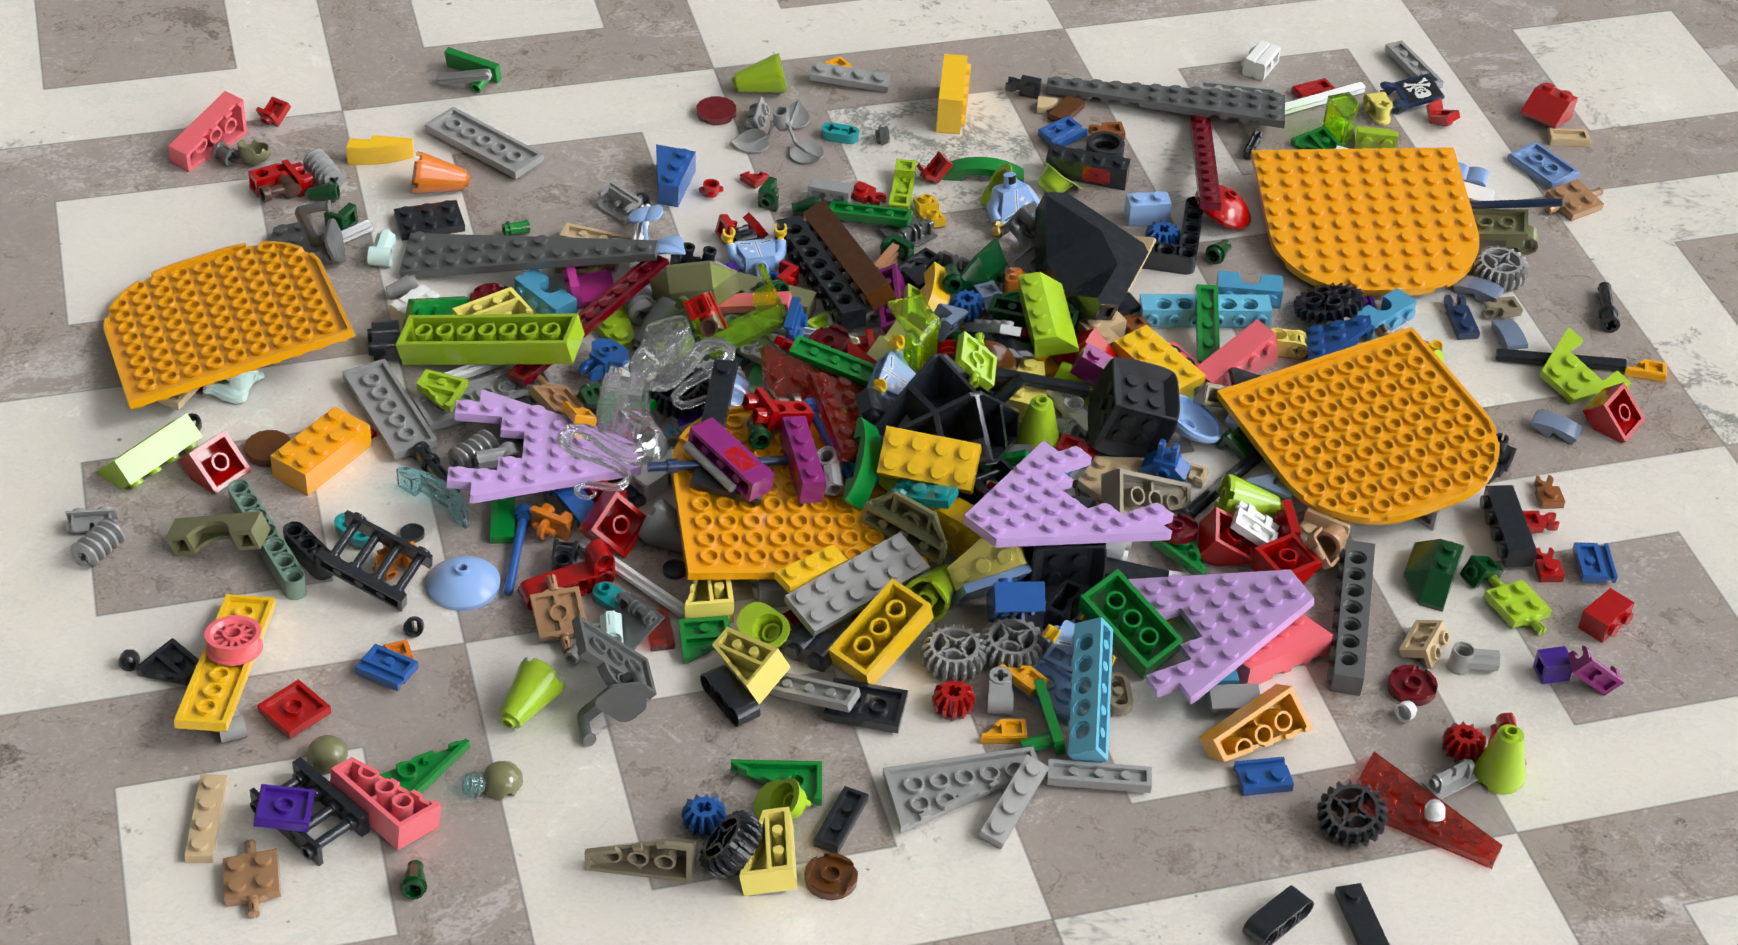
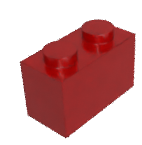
(1606, 615)

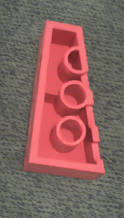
(219, 122)
(1249, 350)
(1291, 647)
(391, 809)

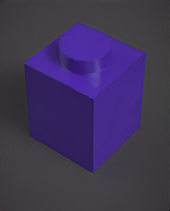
(1552, 665)

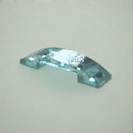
(418, 481)

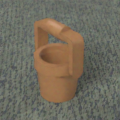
(1327, 543)

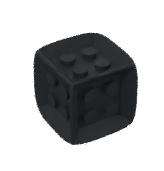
(1133, 408)
(1071, 561)

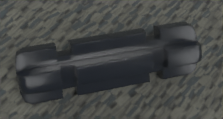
(1252, 144)

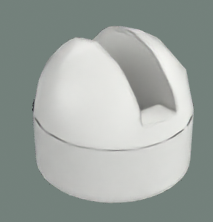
(1405, 711)
(1434, 810)

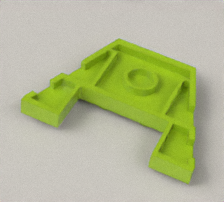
(1571, 376)

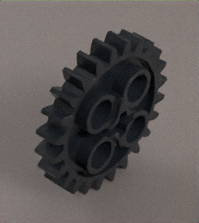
(1329, 303)

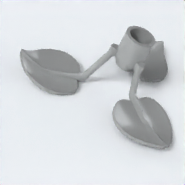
(790, 117)

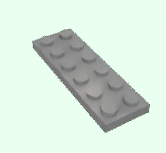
(484, 142)
(495, 383)
(388, 407)
(855, 583)

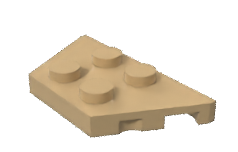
(1091, 478)

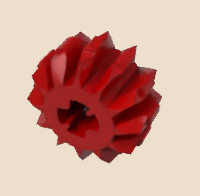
(953, 699)
(1463, 742)

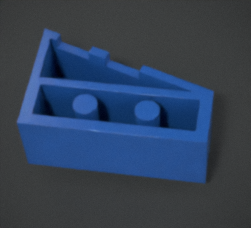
(674, 173)
(1014, 599)

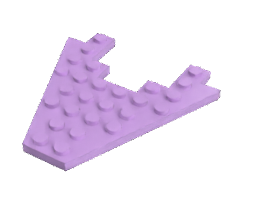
(542, 463)
(1035, 511)
(1228, 614)

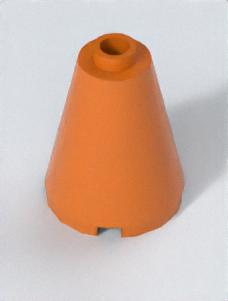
(437, 175)

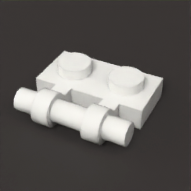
(1253, 525)

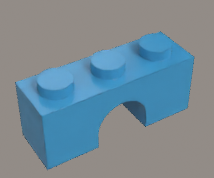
(1271, 285)
(534, 288)
(1395, 310)

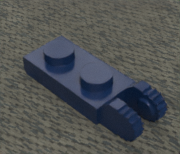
(1461, 318)

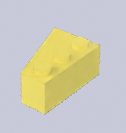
(500, 302)
(1025, 394)
(985, 560)
(710, 599)
(751, 661)
(774, 861)

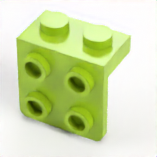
(1374, 138)

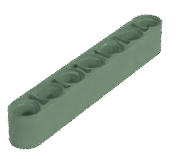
(274, 550)

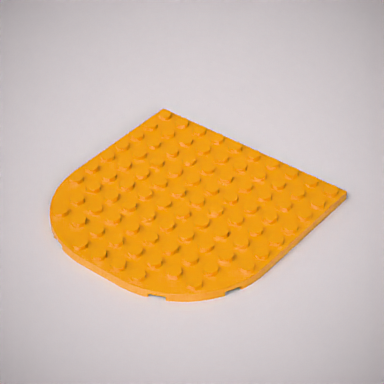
(1368, 216)
(221, 318)
(1369, 431)
(751, 541)

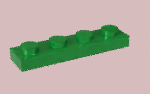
(872, 214)
(1206, 321)
(832, 360)

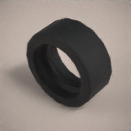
(1106, 139)

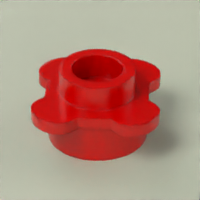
(711, 188)

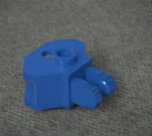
(602, 358)
(1166, 463)

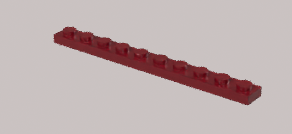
(1205, 163)
(599, 311)

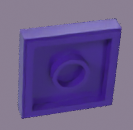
(284, 808)

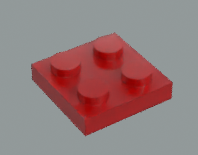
(294, 709)

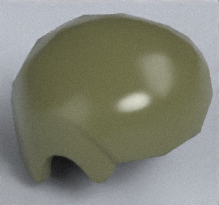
(253, 153)
(326, 753)
(502, 779)

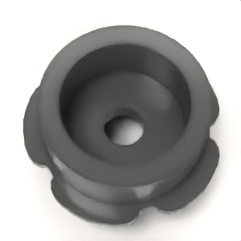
(882, 135)

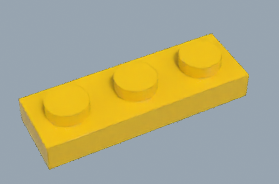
(809, 568)

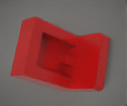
(274, 111)
(1439, 115)
(936, 168)
(788, 273)

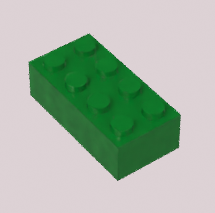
(1138, 629)

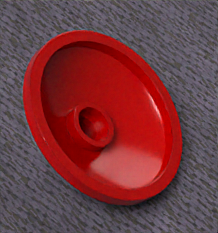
(1233, 212)

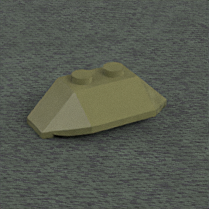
(693, 279)
(917, 523)

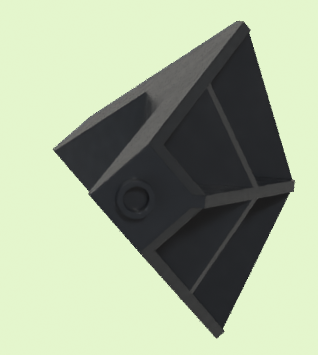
(1085, 255)
(948, 406)

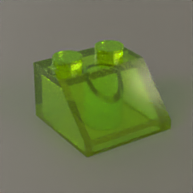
(1341, 116)

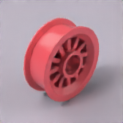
(233, 640)

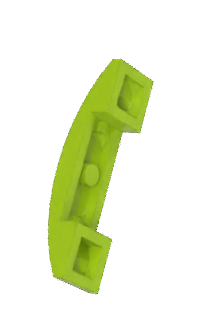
(903, 183)

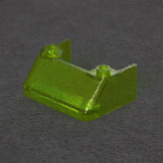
(766, 318)
(920, 329)

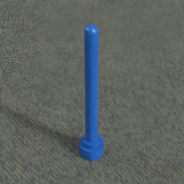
(819, 425)
(522, 518)

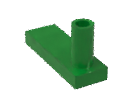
(464, 61)
(502, 520)
(1053, 737)

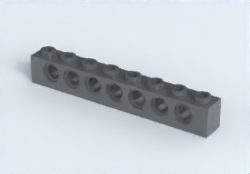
(1352, 617)

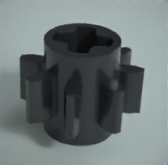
(744, 234)

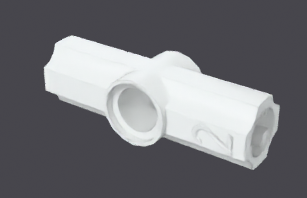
(1071, 408)

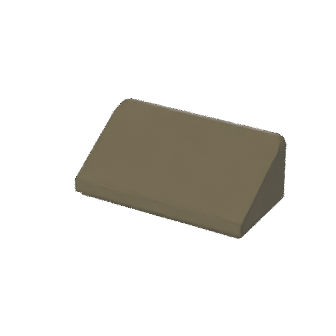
(1207, 395)

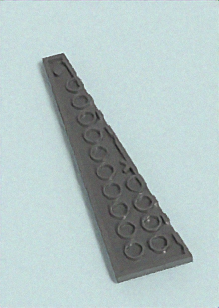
(1224, 104)
(476, 254)

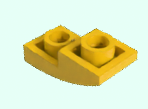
(928, 208)

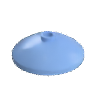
(1197, 422)
(463, 583)

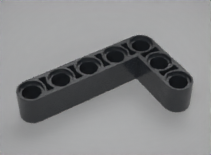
(1181, 257)

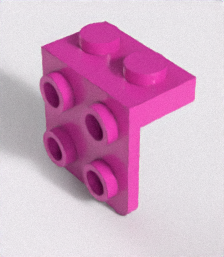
(586, 286)

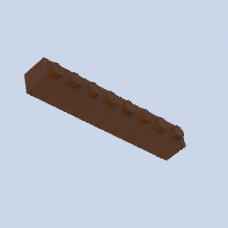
(848, 256)

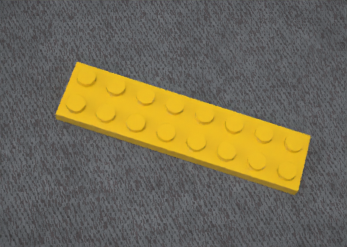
(216, 687)

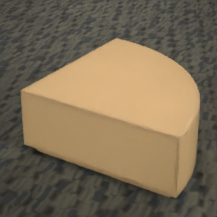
(1046, 103)
(1198, 475)

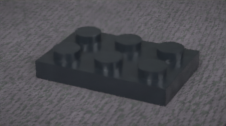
(429, 218)
(875, 709)

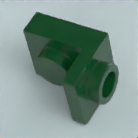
(768, 195)
(345, 217)
(906, 247)
(589, 393)
(1237, 442)
(1479, 568)

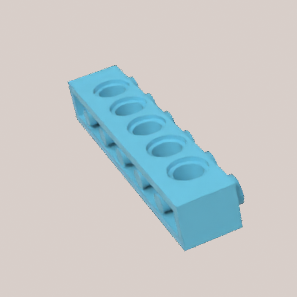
(1179, 310)
(1090, 691)

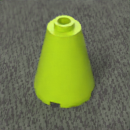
(761, 77)
(1039, 423)
(1235, 489)
(935, 589)
(530, 692)
(1503, 761)

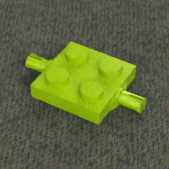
(976, 360)
(1517, 604)

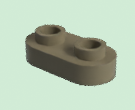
(1121, 694)

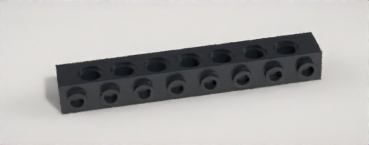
(822, 274)

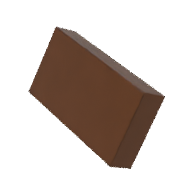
(1068, 106)

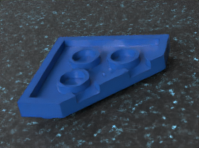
(1337, 335)

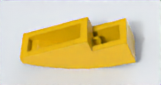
(379, 150)
(933, 290)

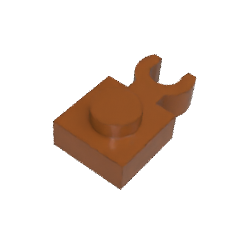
(1115, 127)
(1134, 323)
(1547, 495)

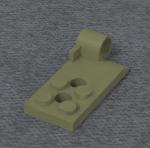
(1507, 226)

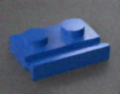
(1062, 132)
(795, 319)
(1594, 562)
(386, 667)
(1263, 776)

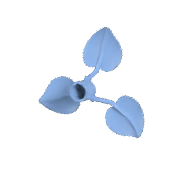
(668, 244)

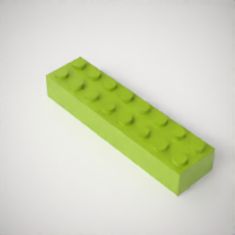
(490, 339)

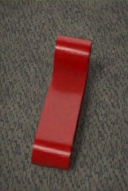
(597, 568)

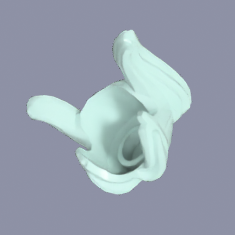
(235, 389)

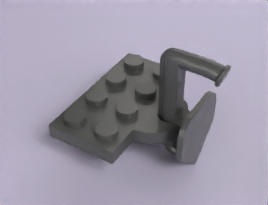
(305, 233)
(1025, 237)
(621, 669)

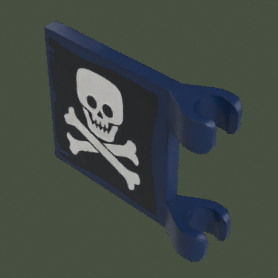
(1413, 92)

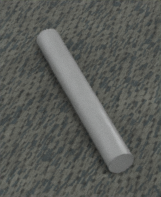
(709, 466)

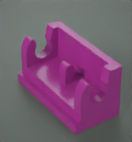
(1594, 672)

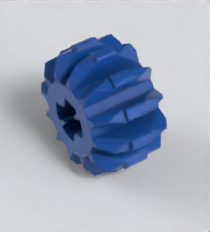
(1164, 232)
(971, 302)
(702, 814)

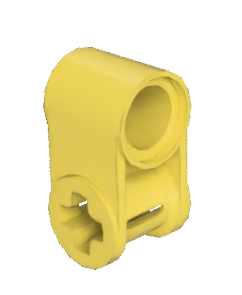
(1378, 107)
(1288, 341)

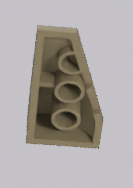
(1133, 490)
(657, 859)

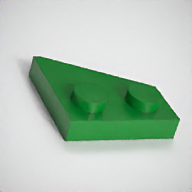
(1316, 139)
(699, 635)

